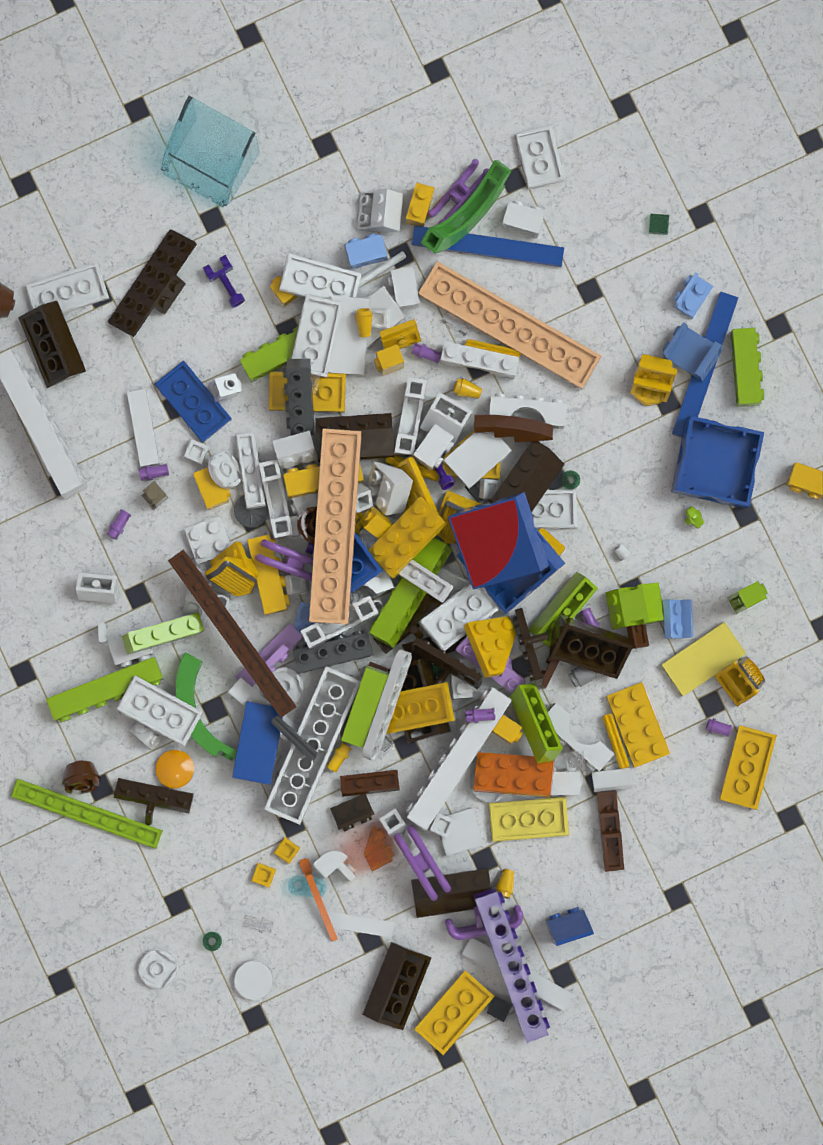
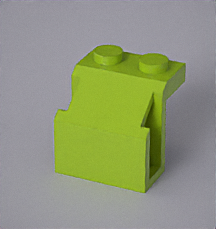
(635, 605)

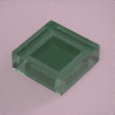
(658, 224)

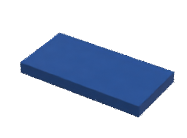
(193, 401)
(256, 744)

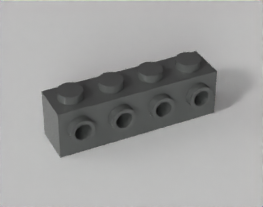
(299, 396)
(333, 652)

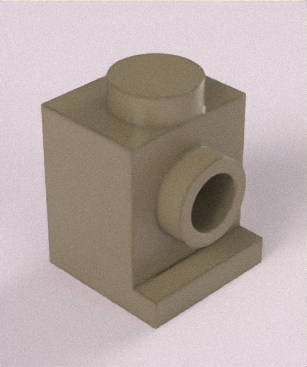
(154, 495)

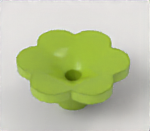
(694, 517)

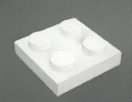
(207, 539)

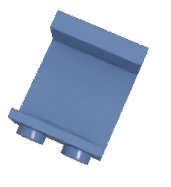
(692, 351)

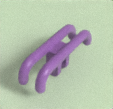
(458, 192)
(292, 561)
(422, 863)
(478, 929)

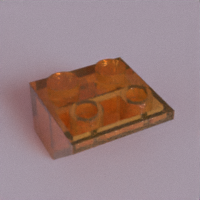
(376, 851)

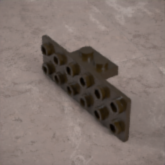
(155, 285)

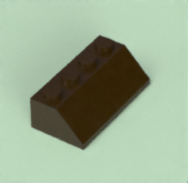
(52, 343)
(375, 428)
(531, 474)
(589, 647)
(421, 675)
(460, 898)
(396, 986)

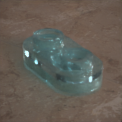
(305, 889)

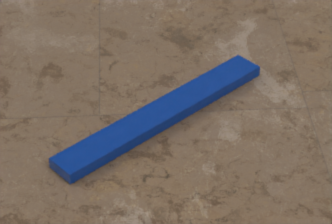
(500, 248)
(697, 389)

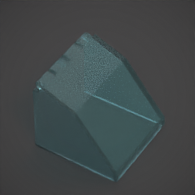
(209, 152)

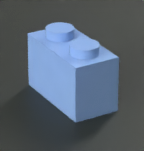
(366, 251)

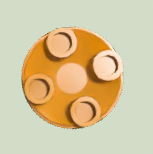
(174, 769)

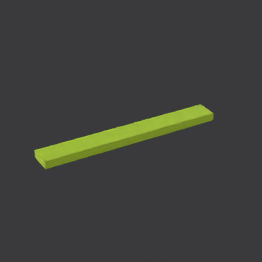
(86, 813)

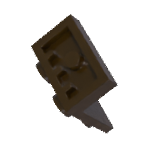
(351, 812)

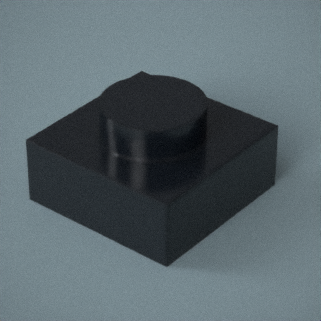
(499, 1008)

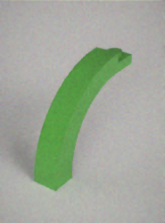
(473, 210)
(185, 692)

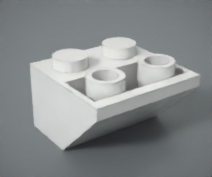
(380, 211)
(447, 415)
(295, 452)
(389, 488)

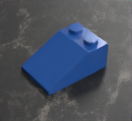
(363, 566)
(569, 926)

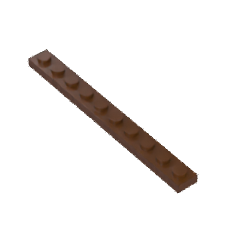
(232, 633)

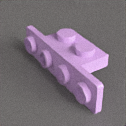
(275, 651)
(508, 679)

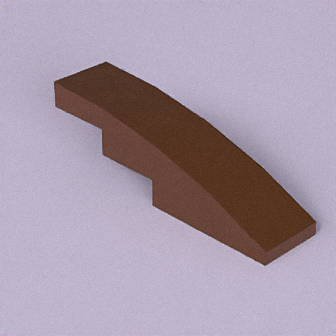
(511, 426)
(610, 830)

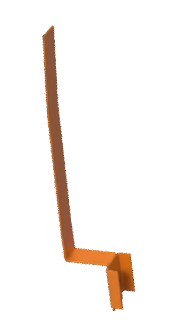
(307, 870)

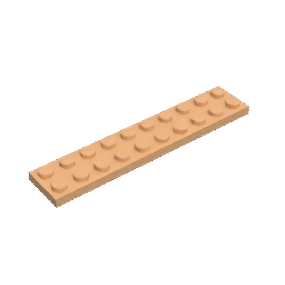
(509, 325)
(335, 526)

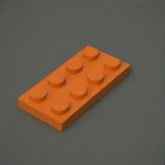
(513, 775)

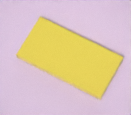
(703, 659)
(528, 819)

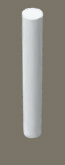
(383, 267)

